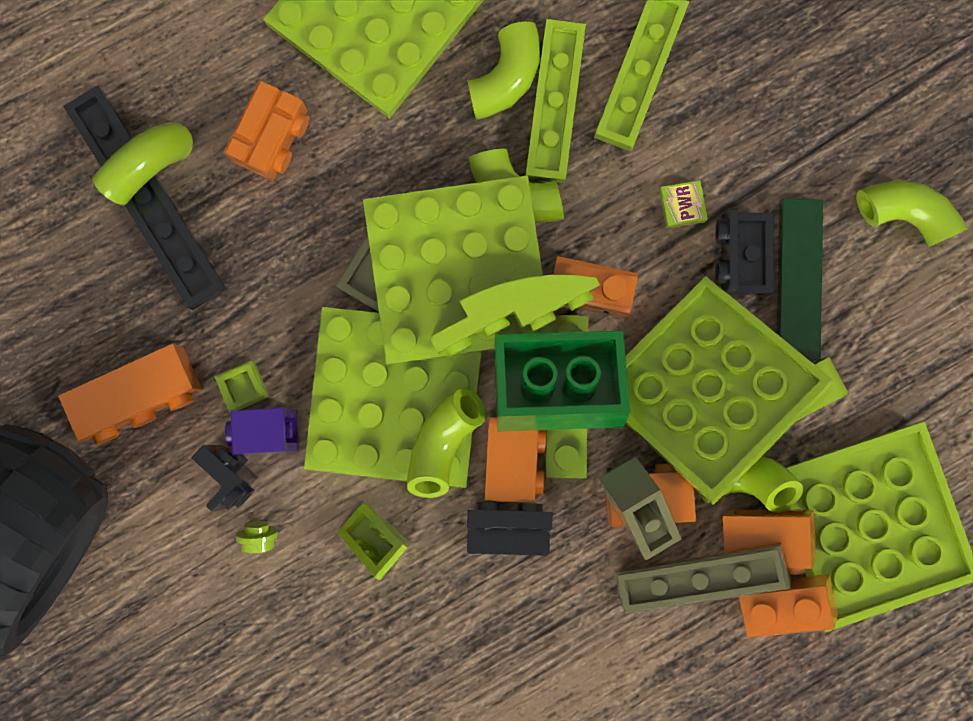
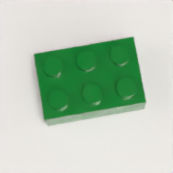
(561, 381)

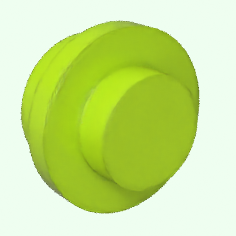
(257, 537)

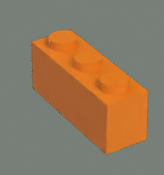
(131, 394)

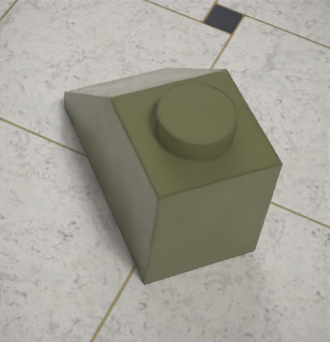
(641, 508)

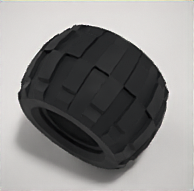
(46, 525)

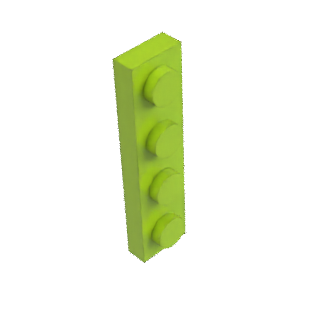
(640, 72)
(555, 101)
(567, 447)

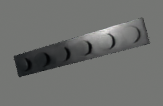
(150, 206)

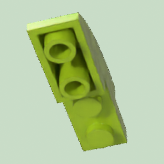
(529, 299)

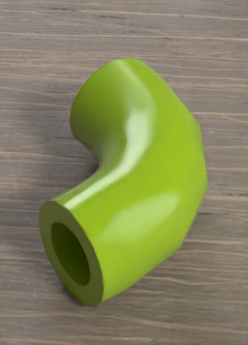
(513, 73)
(141, 160)
(496, 165)
(913, 203)
(439, 441)
(769, 484)

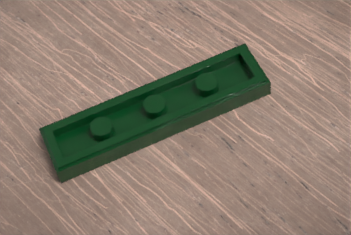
(800, 275)

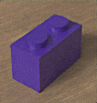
(262, 431)

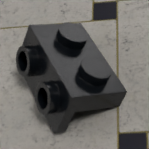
(745, 253)
(229, 472)
(508, 531)

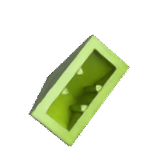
(373, 540)

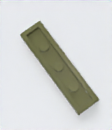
(703, 579)

